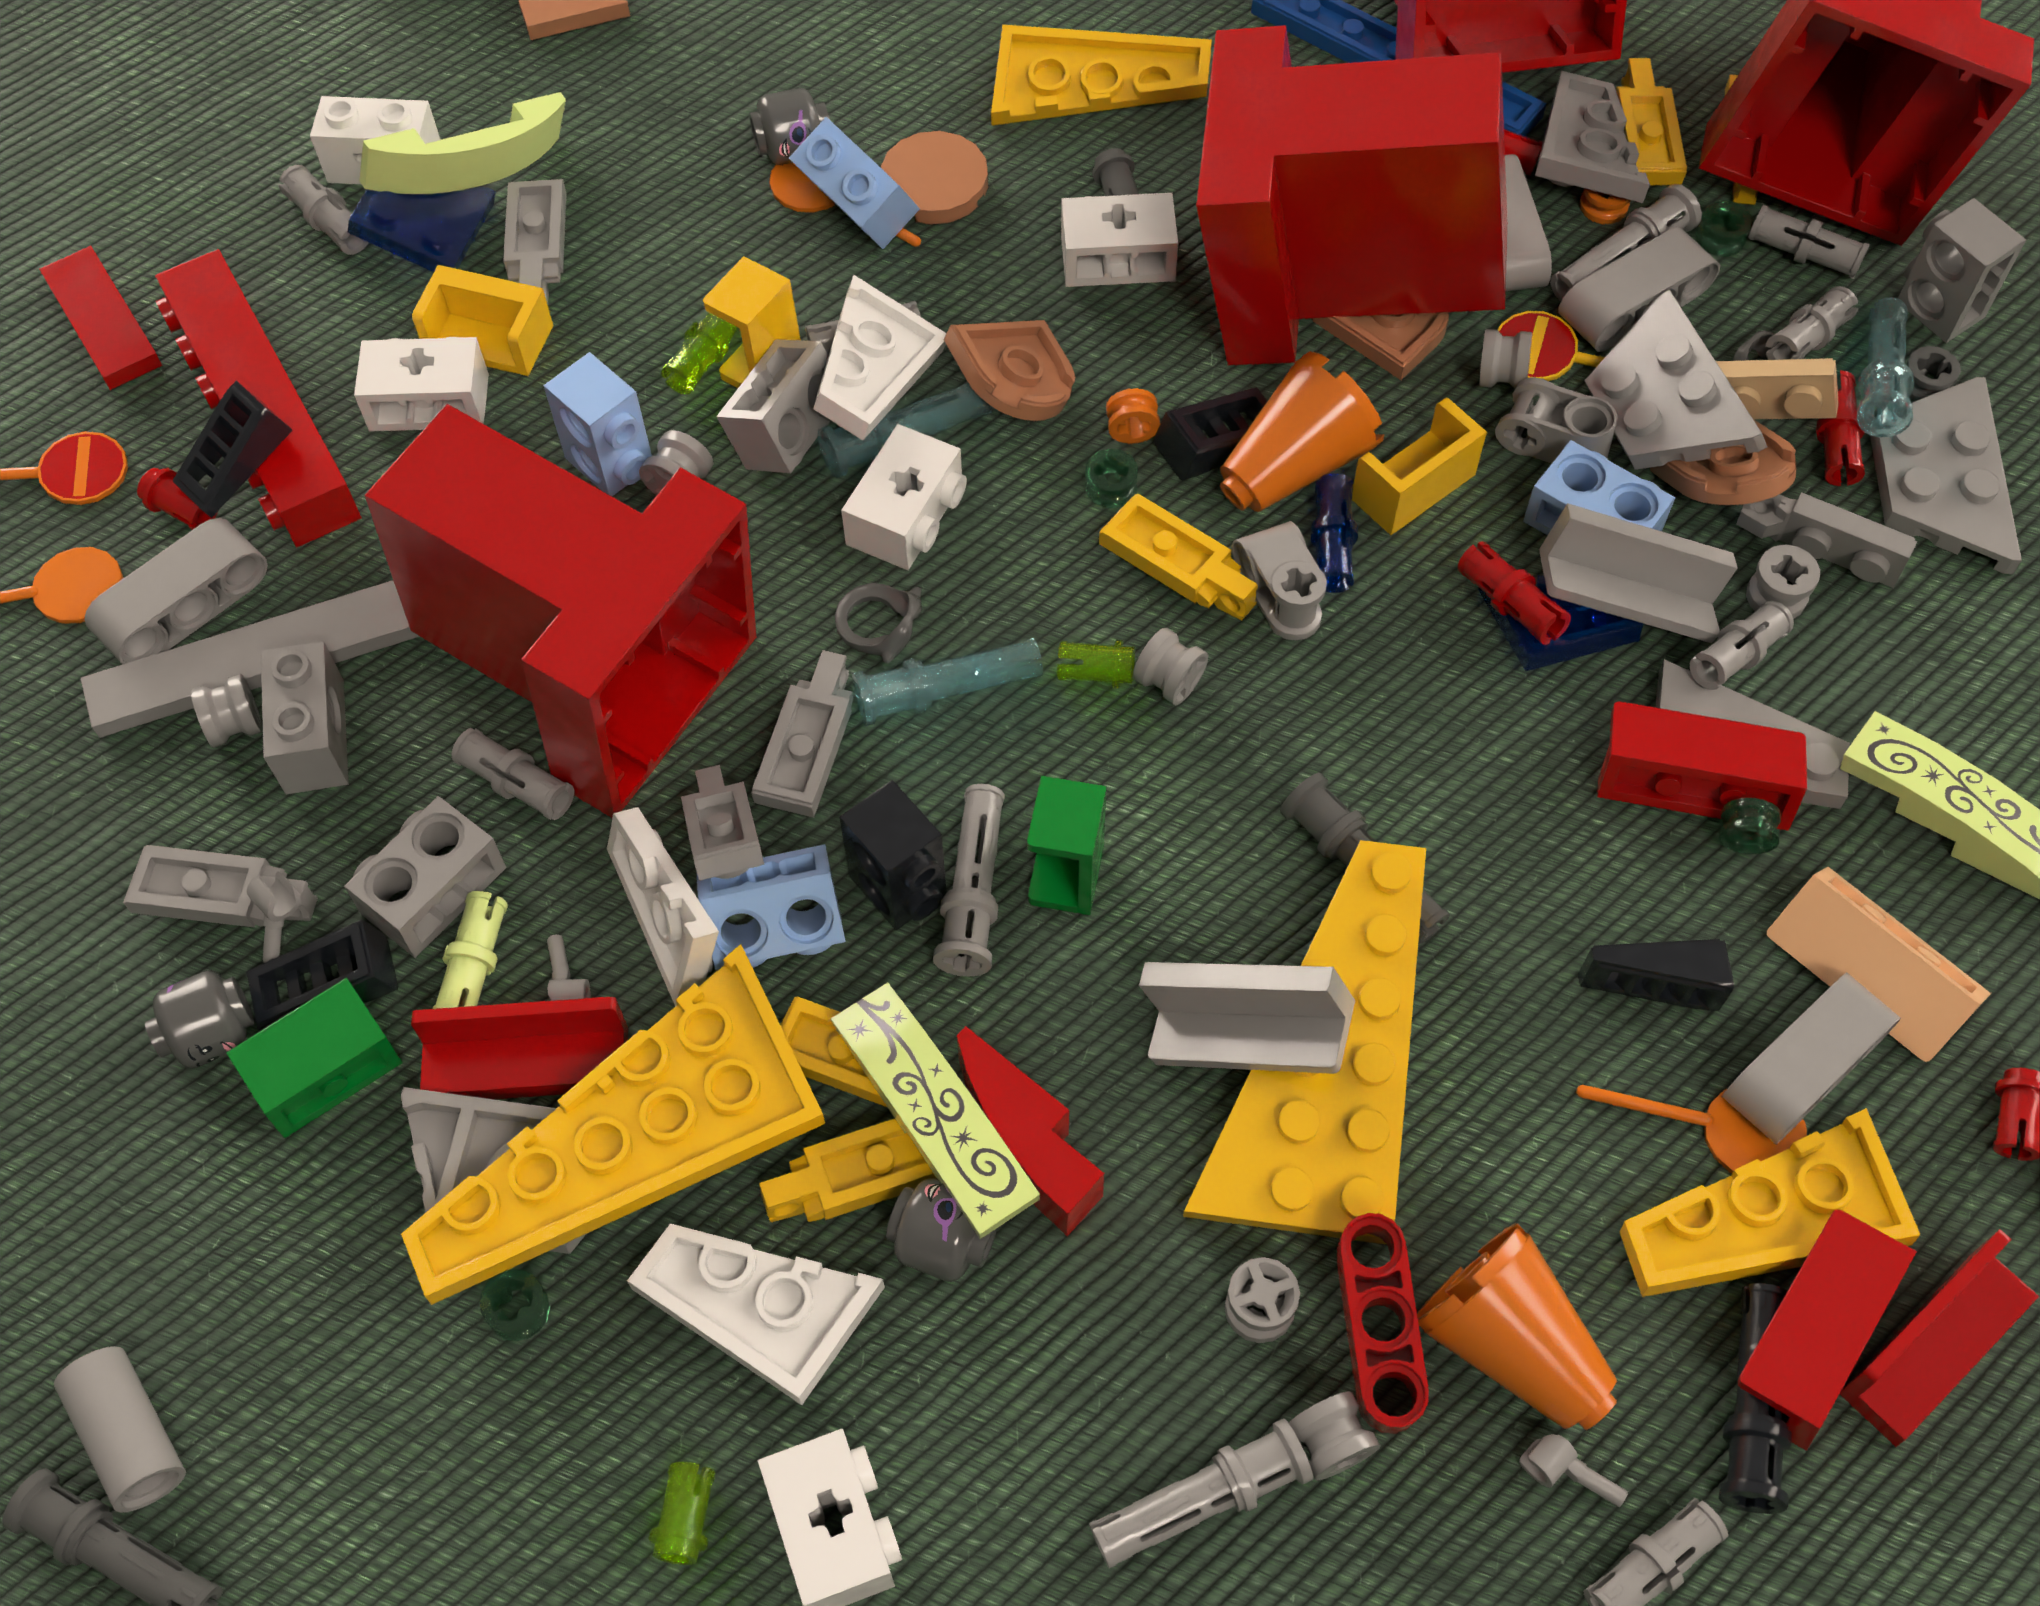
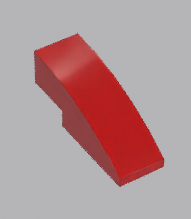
(1033, 1130)

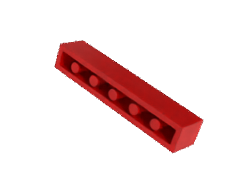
(230, 345)

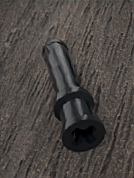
(1756, 1429)

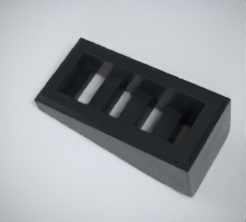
(241, 433)
(1182, 436)
(357, 950)
(1672, 972)

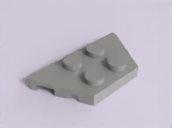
(1670, 392)
(1949, 476)
(463, 1137)

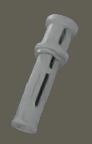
(1639, 228)
(970, 902)
(1230, 1482)

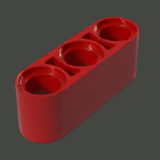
(1391, 1288)

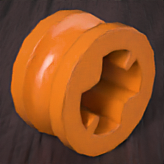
(1602, 209)
(1132, 416)

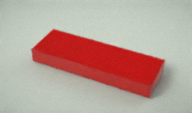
(100, 317)

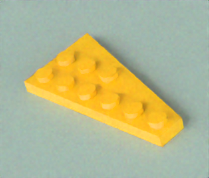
(645, 1123)
(1323, 1145)

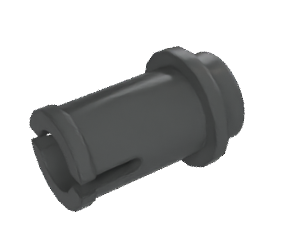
(1115, 173)

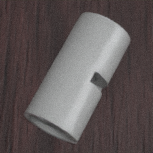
(119, 1429)

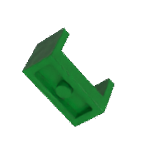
(1068, 842)
(314, 1058)

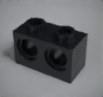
(894, 855)

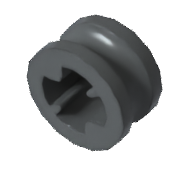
(1935, 361)

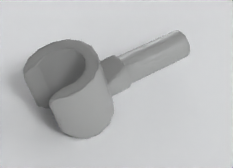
(276, 904)
(561, 985)
(1555, 1455)

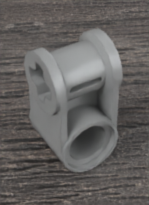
(1555, 420)
(1286, 579)

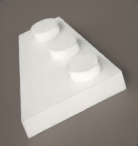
(874, 358)
(663, 902)
(755, 1306)

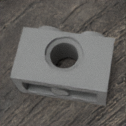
(304, 717)

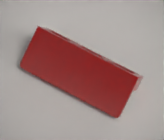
(1700, 762)
(516, 1046)
(1825, 1322)
(1940, 1343)

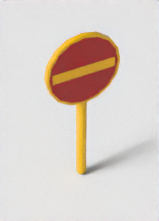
(1553, 344)

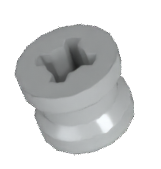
(1505, 358)
(675, 451)
(1771, 578)
(1170, 666)
(226, 710)
(1268, 1287)
(1334, 1435)

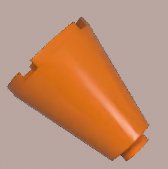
(1300, 435)
(1522, 1331)

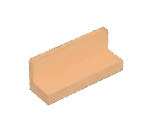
(1841, 931)

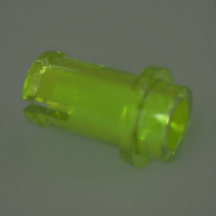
(1101, 662)
(683, 1514)

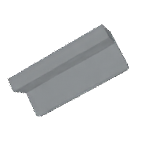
(1635, 572)
(1248, 1016)

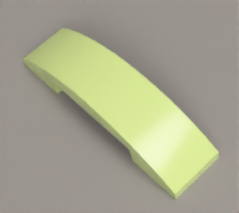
(466, 161)

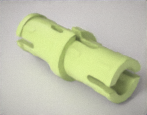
(472, 952)

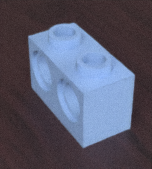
(854, 183)
(599, 424)
(1597, 485)
(767, 896)

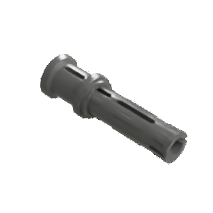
(1339, 834)
(87, 1535)

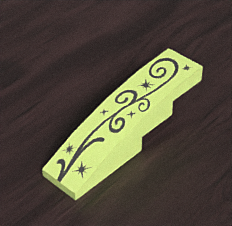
(1949, 795)
(935, 1110)

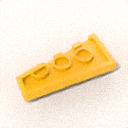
(1086, 71)
(1768, 1212)

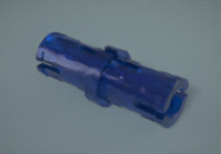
(1334, 531)

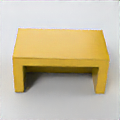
(760, 306)
(502, 314)
(1422, 472)

